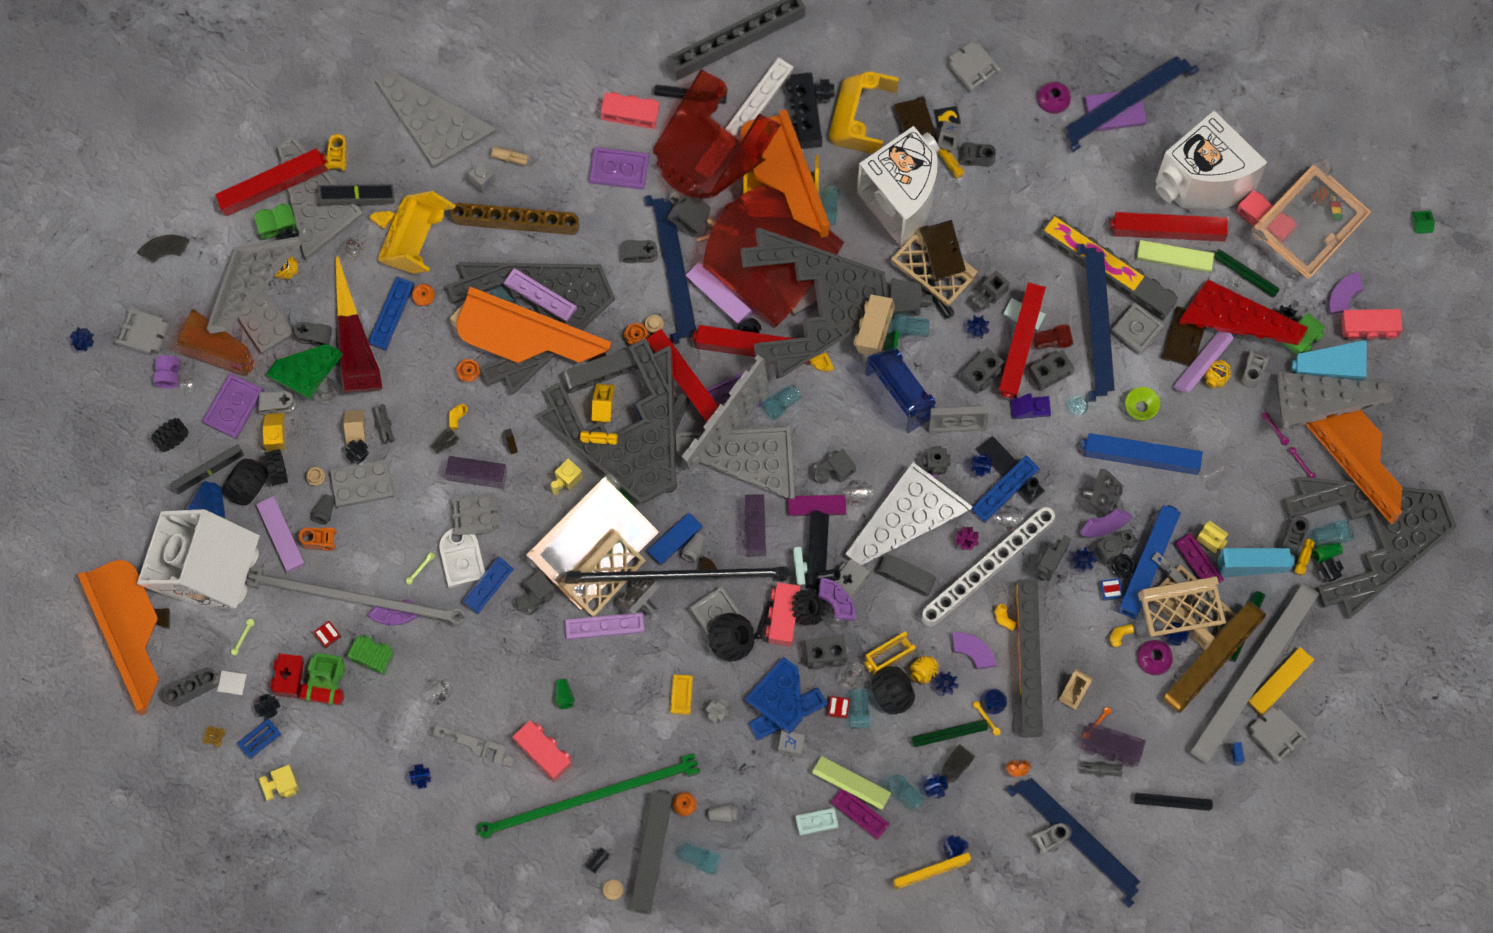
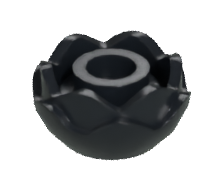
(749, 325)
(1125, 560)

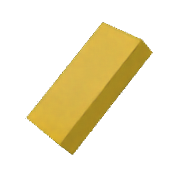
(681, 694)

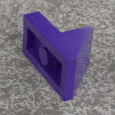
(1030, 407)

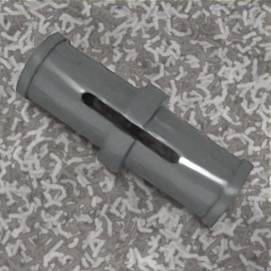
(383, 424)
(1102, 769)

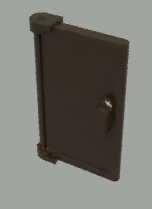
(915, 114)
(942, 254)
(1180, 340)

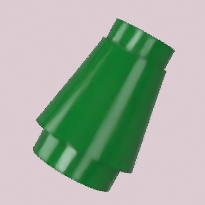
(1327, 551)
(564, 695)

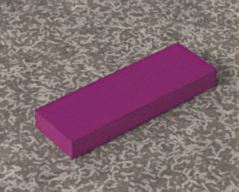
(824, 503)
(1197, 558)
(860, 813)

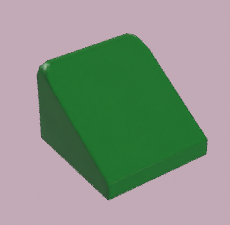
(1423, 222)
(891, 340)

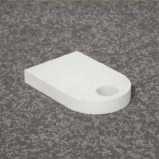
(461, 559)

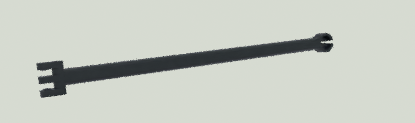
(780, 573)

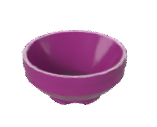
(1051, 104)
(1152, 666)

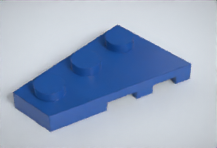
(209, 498)

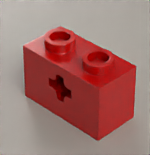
(287, 687)

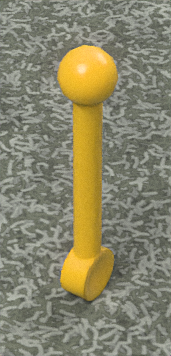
(996, 731)

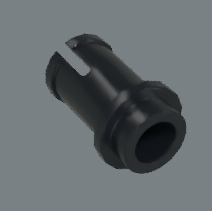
(597, 860)

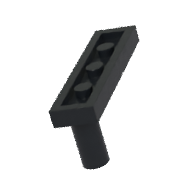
(1004, 462)
(818, 551)

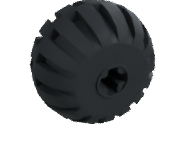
(245, 481)
(731, 636)
(893, 690)

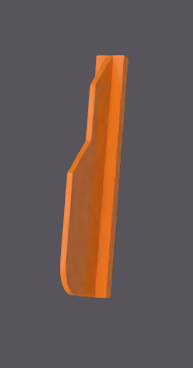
(789, 173)
(521, 333)
(1357, 448)
(126, 623)

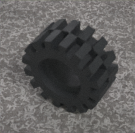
(170, 434)
(276, 467)
(808, 607)

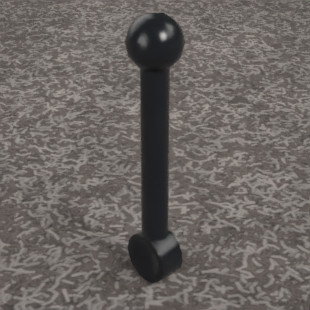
(758, 635)

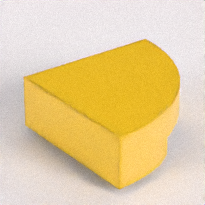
(382, 218)
(822, 363)

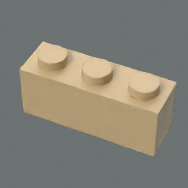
(874, 325)

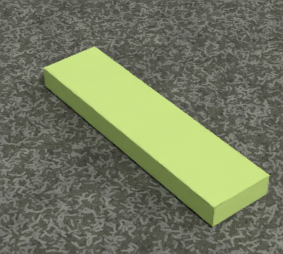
(1175, 256)
(851, 782)

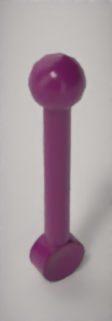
(1284, 440)
(1292, 450)

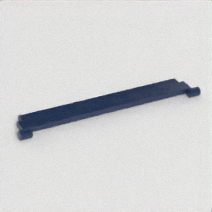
(1127, 99)
(674, 269)
(1099, 322)
(1080, 837)

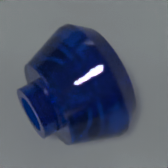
(988, 701)
(954, 846)

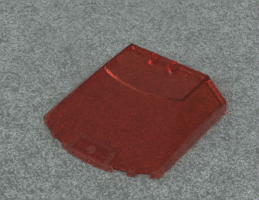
(768, 289)

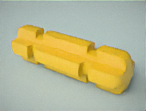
(951, 162)
(599, 437)
(1304, 557)

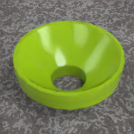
(1146, 396)

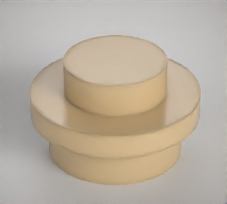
(654, 323)
(315, 476)
(613, 889)

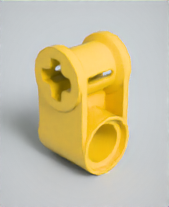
(337, 156)

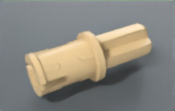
(509, 155)

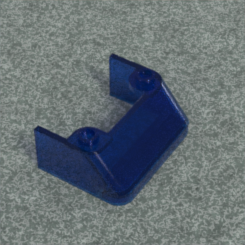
(902, 386)

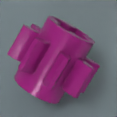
(967, 538)

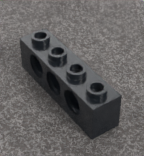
(804, 83)

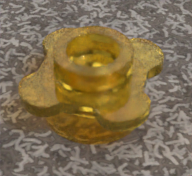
(210, 731)

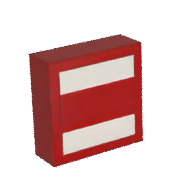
(327, 634)
(838, 707)

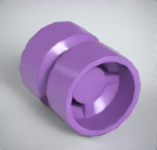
(167, 370)

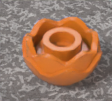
(423, 300)
(635, 328)
(468, 364)
(1017, 768)
(684, 810)

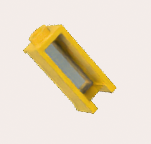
(889, 653)

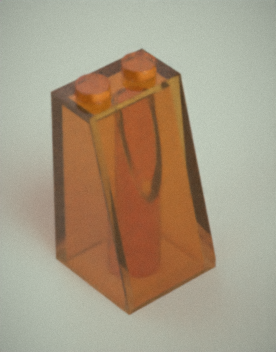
(214, 349)

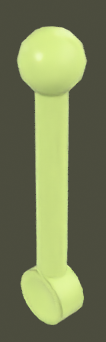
(409, 580)
(250, 623)

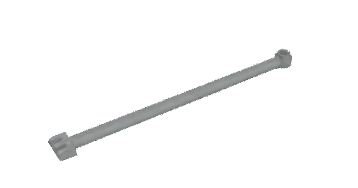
(259, 579)

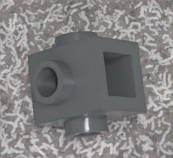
(934, 466)

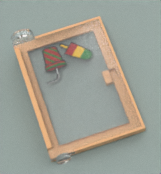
(1311, 219)
(583, 527)

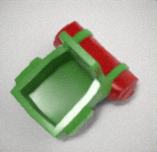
(324, 680)

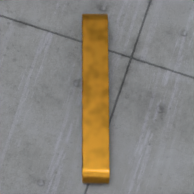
(522, 224)
(1214, 657)

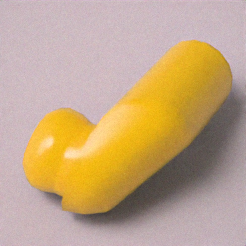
(455, 414)
(1002, 617)
(1118, 634)

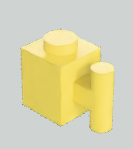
(567, 475)
(1212, 537)
(283, 782)

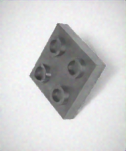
(1105, 493)
(638, 597)

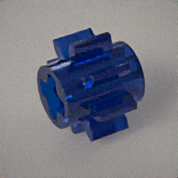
(977, 332)
(82, 339)
(981, 464)
(1085, 564)
(1177, 638)
(940, 682)
(420, 776)
(935, 786)

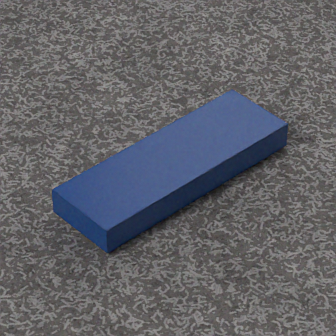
(675, 539)
(488, 585)

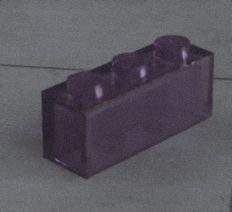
(476, 472)
(755, 525)
(1113, 745)

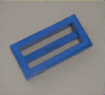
(264, 744)

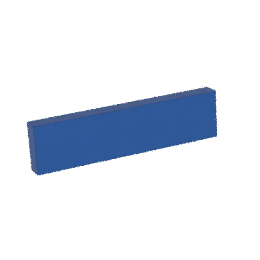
(391, 313)
(1005, 489)
(811, 703)

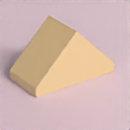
(354, 426)
(1075, 689)

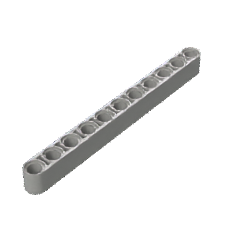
(1254, 673)

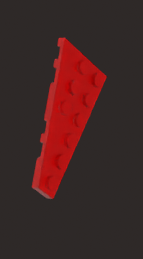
(1233, 313)

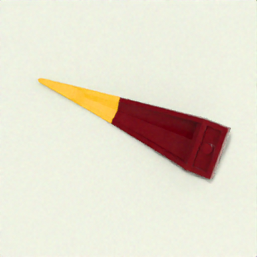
(357, 364)

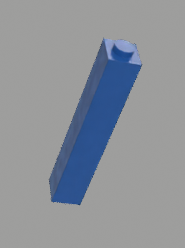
(1142, 453)
(1147, 566)

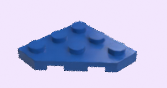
(779, 696)

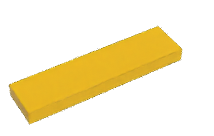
(1281, 681)
(932, 871)

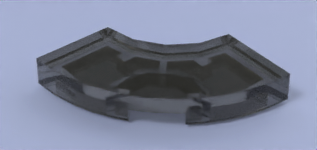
(163, 246)

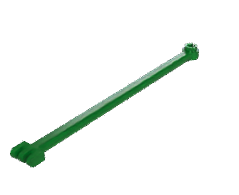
(591, 796)

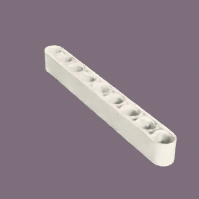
(991, 558)

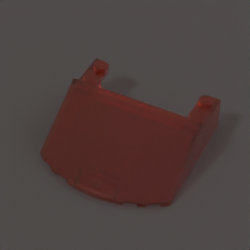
(700, 153)

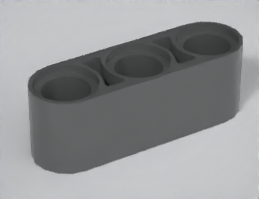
(906, 575)
(181, 687)

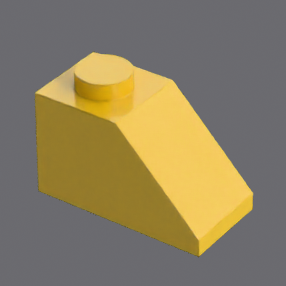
(603, 403)
(274, 432)

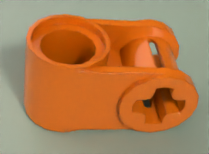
(319, 538)

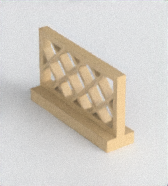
(969, 275)
(594, 558)
(1179, 590)
(1201, 636)

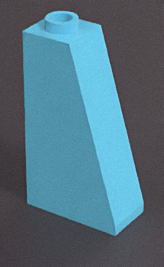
(1339, 361)
(1254, 561)

